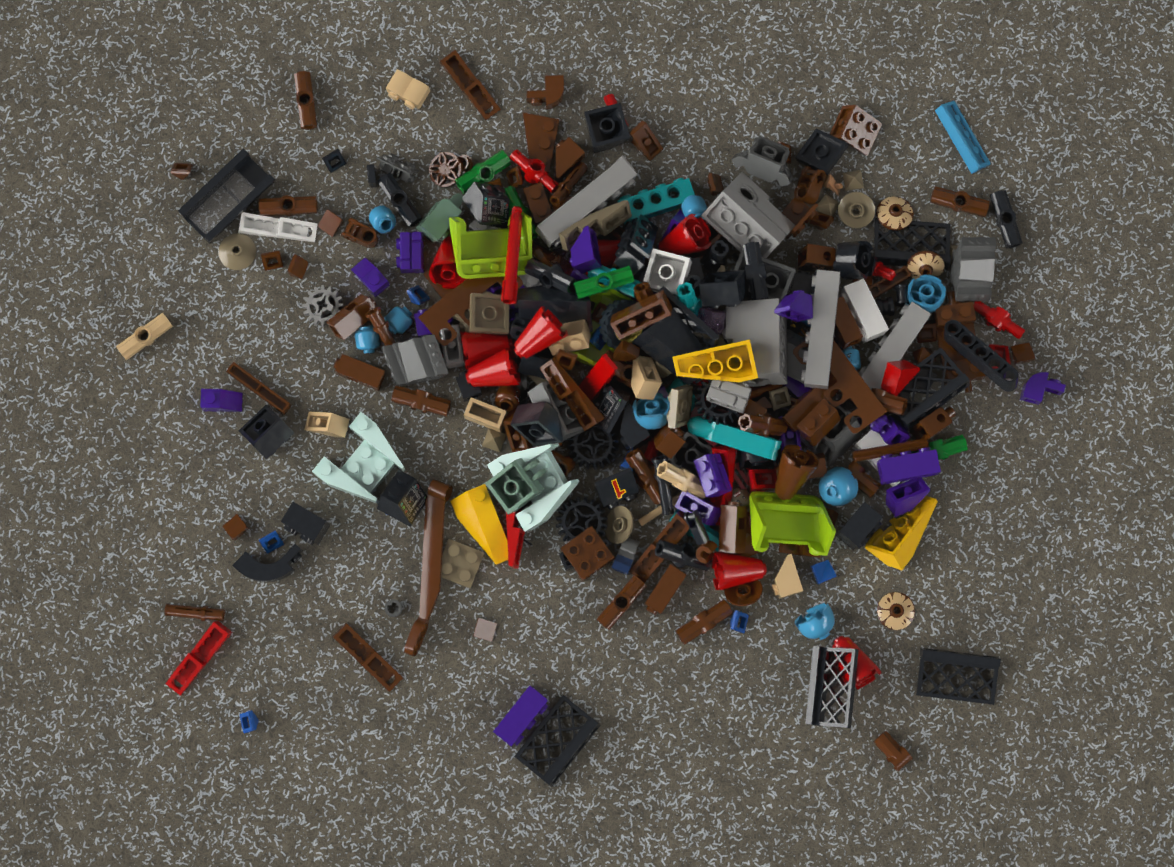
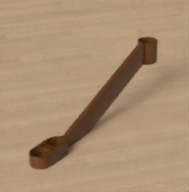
(435, 502)

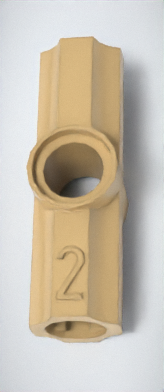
(134, 343)
(681, 478)

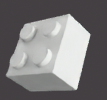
(667, 271)

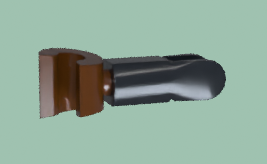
(705, 550)

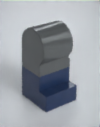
(625, 556)

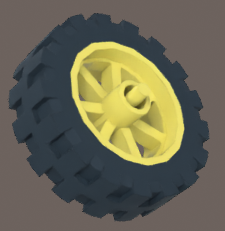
(606, 329)

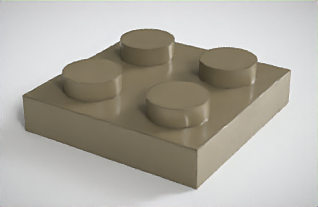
(488, 314)
(680, 406)
(460, 563)

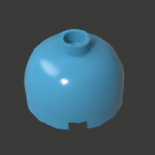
(926, 292)
(651, 413)
(838, 486)
(817, 622)

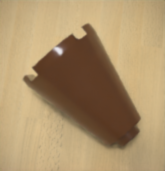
(794, 470)

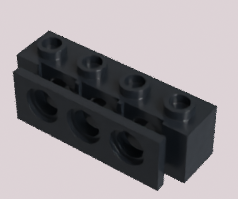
(636, 243)

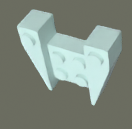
(366, 465)
(554, 483)

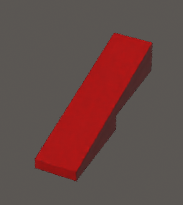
(598, 377)
(728, 458)
(514, 539)
(199, 656)

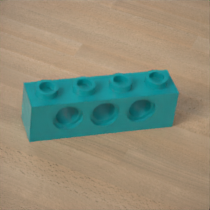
(667, 204)

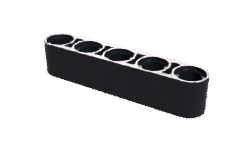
(985, 362)

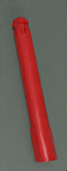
(510, 283)

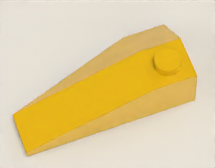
(723, 363)
(480, 519)
(900, 540)

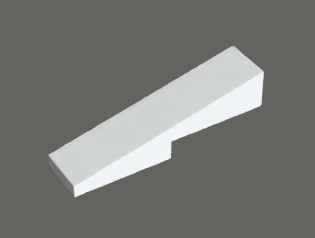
(283, 227)

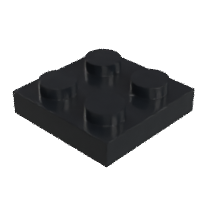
(821, 151)

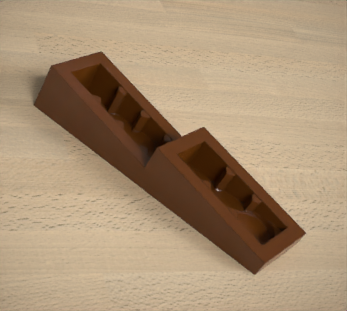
(469, 84)
(567, 389)
(649, 561)
(367, 656)

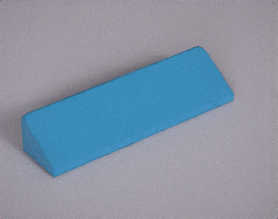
(961, 137)

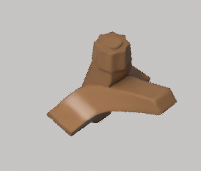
(831, 184)

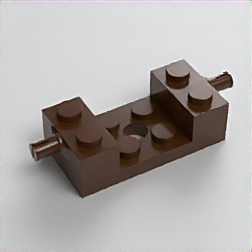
(966, 316)

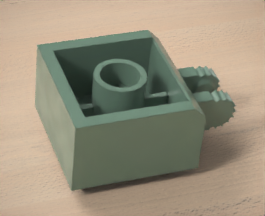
(436, 221)
(527, 484)

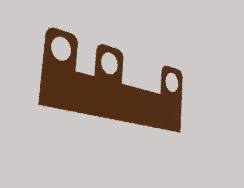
(456, 303)
(852, 387)

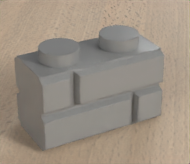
(453, 351)
(729, 394)

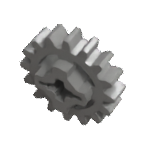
(315, 302)

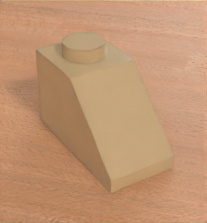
(645, 378)
(327, 424)
(787, 579)

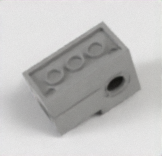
(747, 216)
(767, 337)

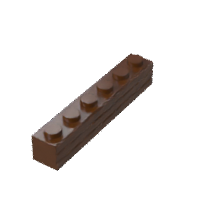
(885, 285)
(258, 388)

